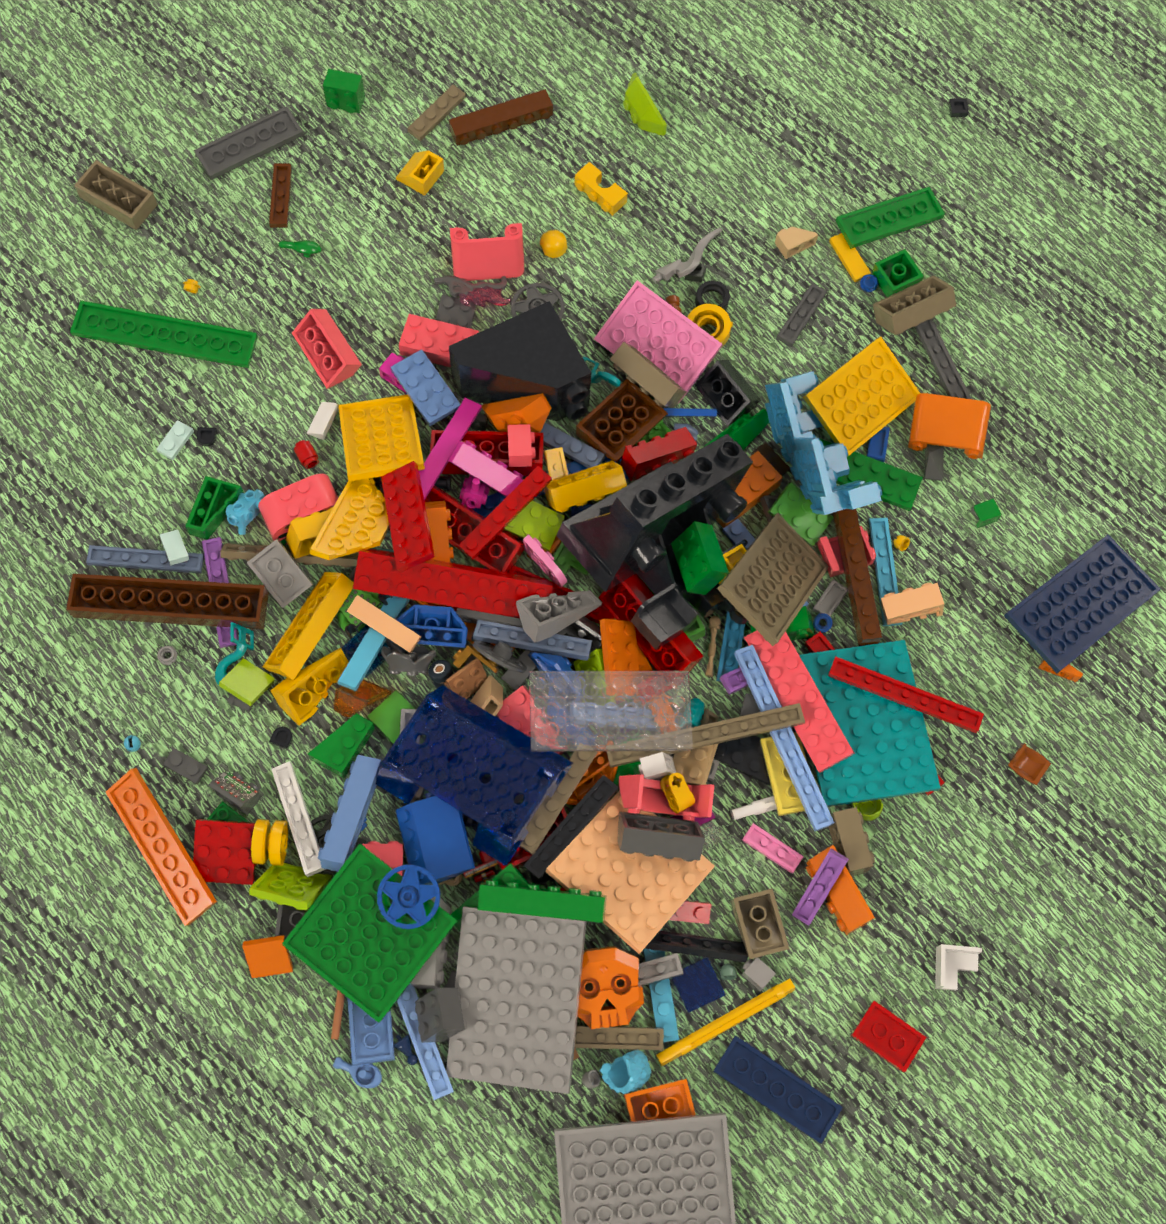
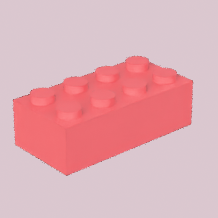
(432, 337)

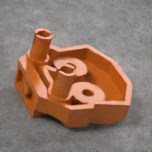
(603, 969)

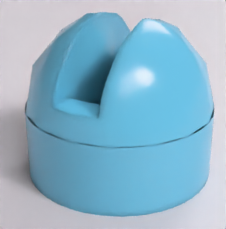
(135, 742)

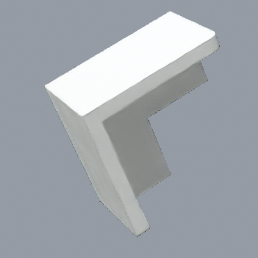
(950, 960)

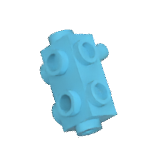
(244, 509)

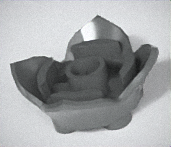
(411, 663)

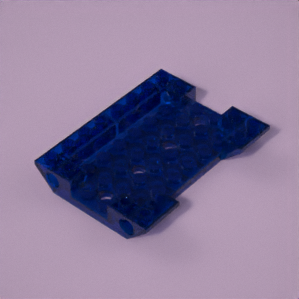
(482, 748)

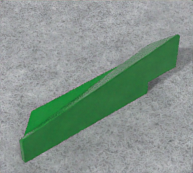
(745, 428)

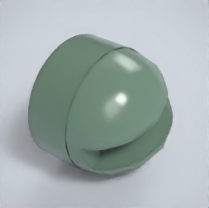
(727, 972)

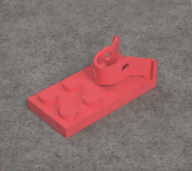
(517, 711)

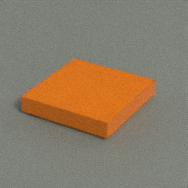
(267, 956)

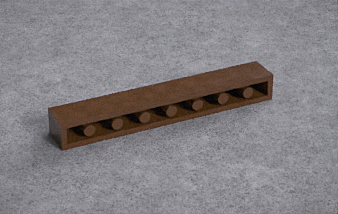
(857, 577)

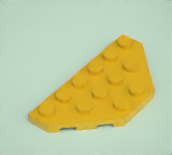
(354, 523)

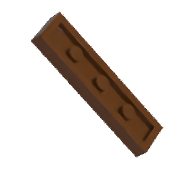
(280, 195)

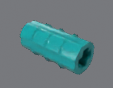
(697, 711)

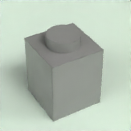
(757, 973)

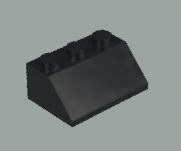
(727, 391)

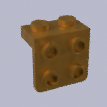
(463, 655)

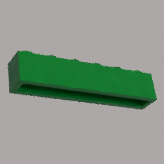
(542, 902)

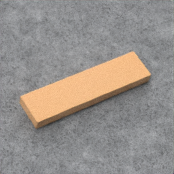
(384, 624)

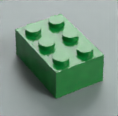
(699, 558)

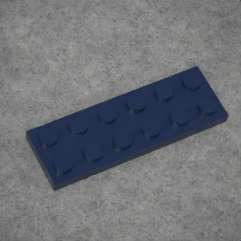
(778, 1089)

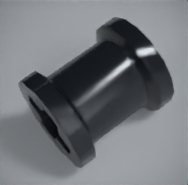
(444, 482)

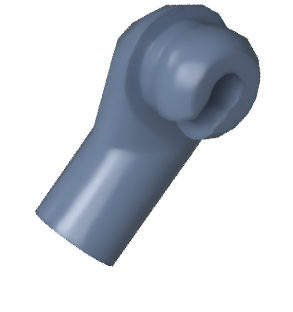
(694, 432)

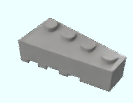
(432, 974)

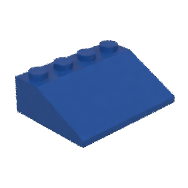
(435, 839)

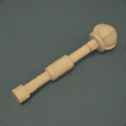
(714, 625)

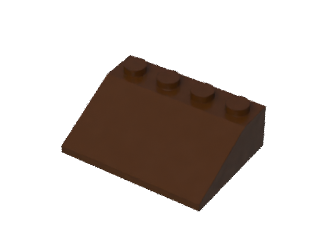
(620, 421)

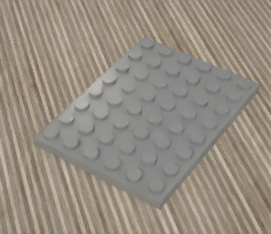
(517, 999)
(646, 1172)

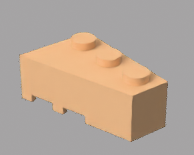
(912, 603)

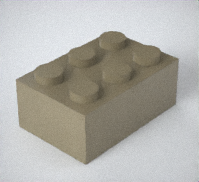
(851, 840)

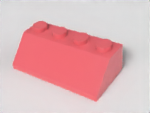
(326, 347)

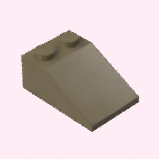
(760, 923)

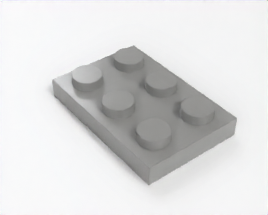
(280, 573)

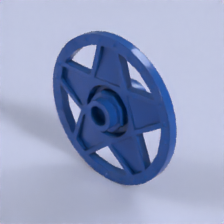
(408, 896)

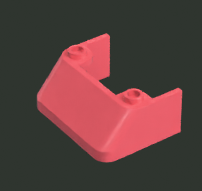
(646, 795)

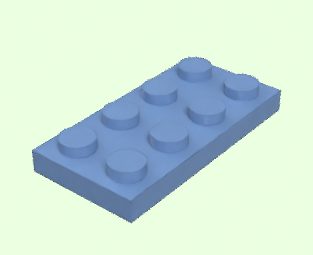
(425, 387)

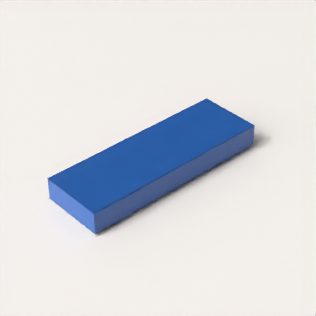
(682, 412)

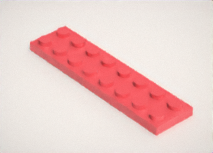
(795, 685)

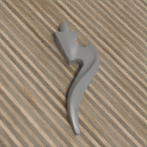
(685, 268)

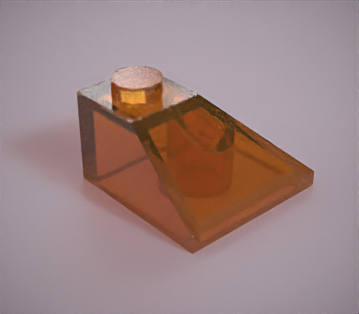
(351, 702)

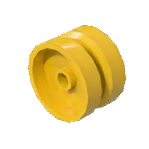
(269, 842)

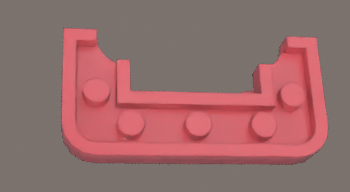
(488, 256)

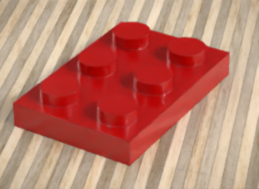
(888, 1036)

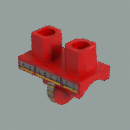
(487, 862)

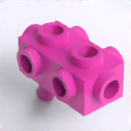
(474, 492)

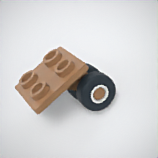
(464, 682)

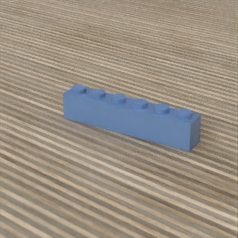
(350, 814)

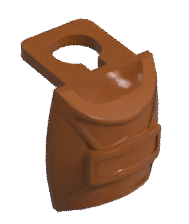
(1029, 764)

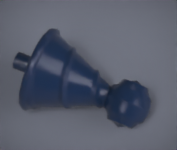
(403, 1045)

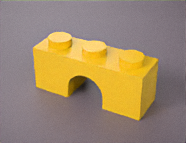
(609, 199)

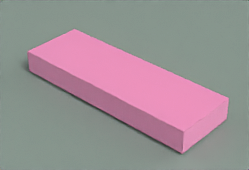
(772, 848)

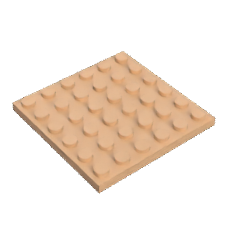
(639, 888)

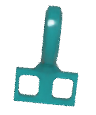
(597, 378)
(240, 650)

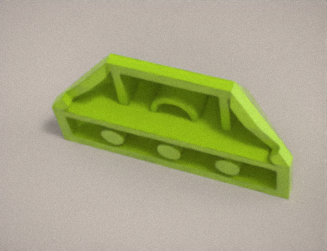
(642, 108)

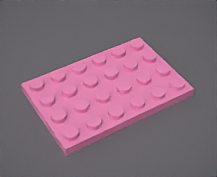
(660, 335)

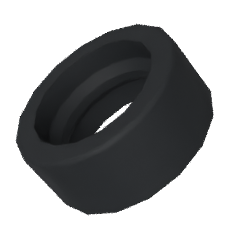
(715, 286)

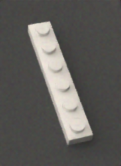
(298, 818)

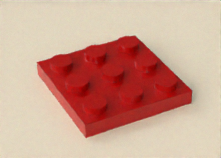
(224, 851)

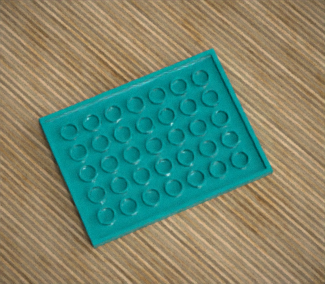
(887, 737)

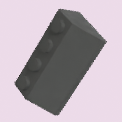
(660, 836)

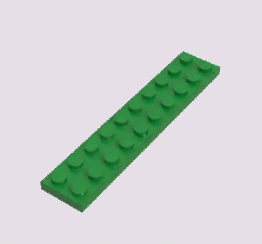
(164, 334)

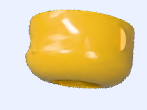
(715, 316)

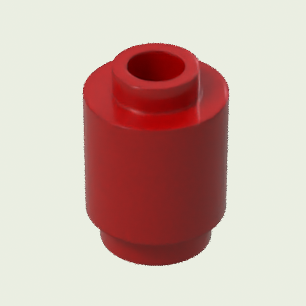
(306, 454)

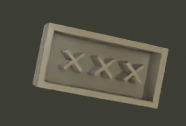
(116, 195)
(914, 305)
(648, 375)

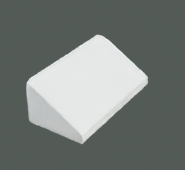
(323, 420)

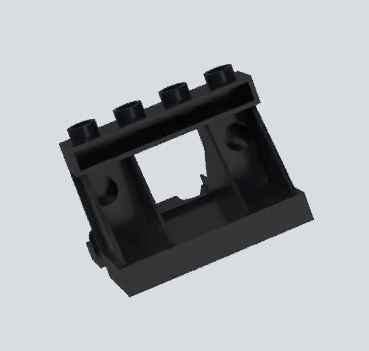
(639, 522)

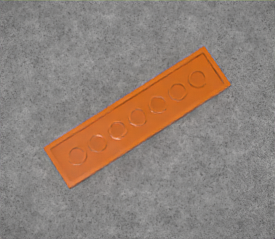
(160, 847)

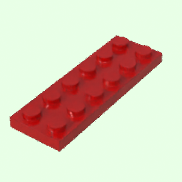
(407, 517)

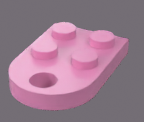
(544, 560)

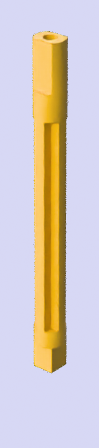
(725, 1022)

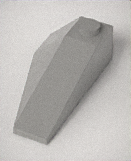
(548, 615)

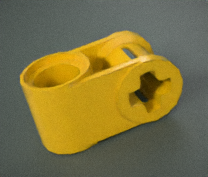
(678, 793)

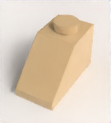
(794, 240)

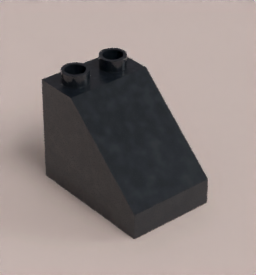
(521, 360)

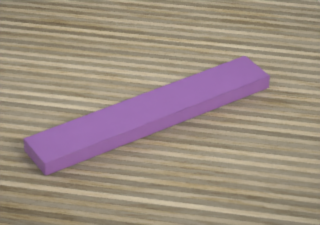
(217, 572)

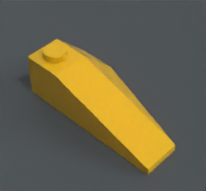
(311, 684)

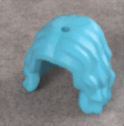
(627, 1072)

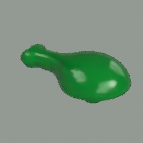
(306, 246)

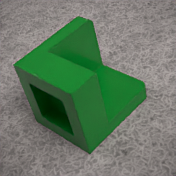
(987, 513)

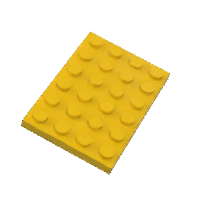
(862, 396)
(379, 436)

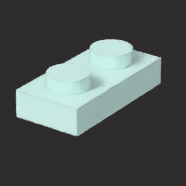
(175, 440)

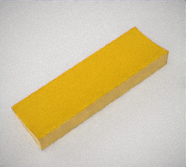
(309, 625)

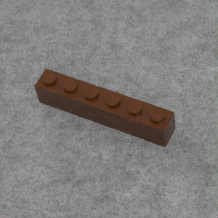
(501, 117)

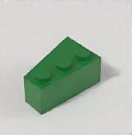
(211, 506)

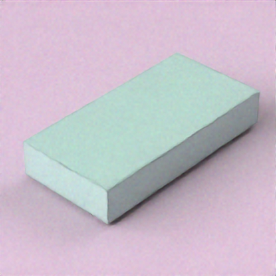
(174, 547)

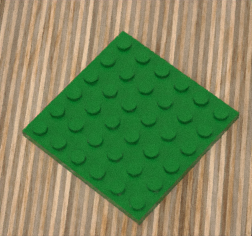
(356, 946)

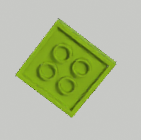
(289, 886)

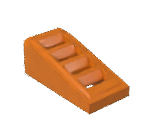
(1068, 672)

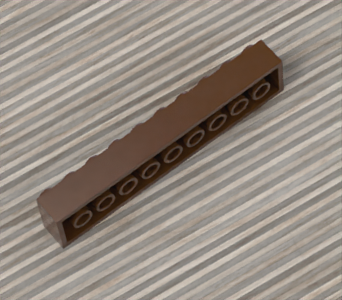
(167, 601)

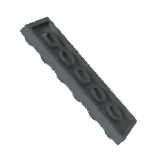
(248, 142)

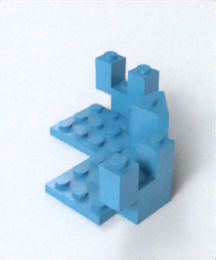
(811, 461)

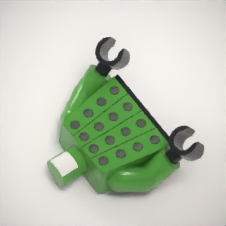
(350, 623)

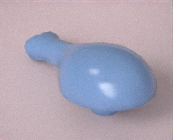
(363, 1075)

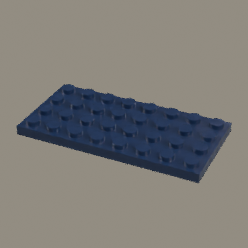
(1082, 603)

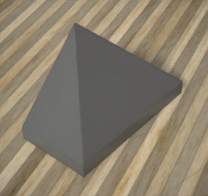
(934, 462)

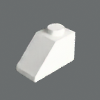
(657, 766)

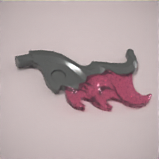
(476, 293)

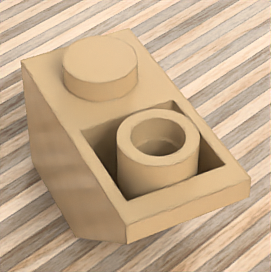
(489, 696)

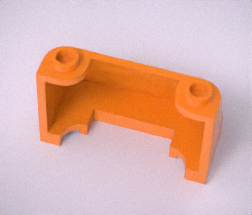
(950, 423)

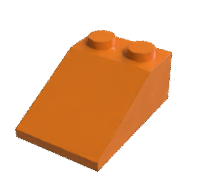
(660, 1102)

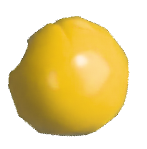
(553, 243)

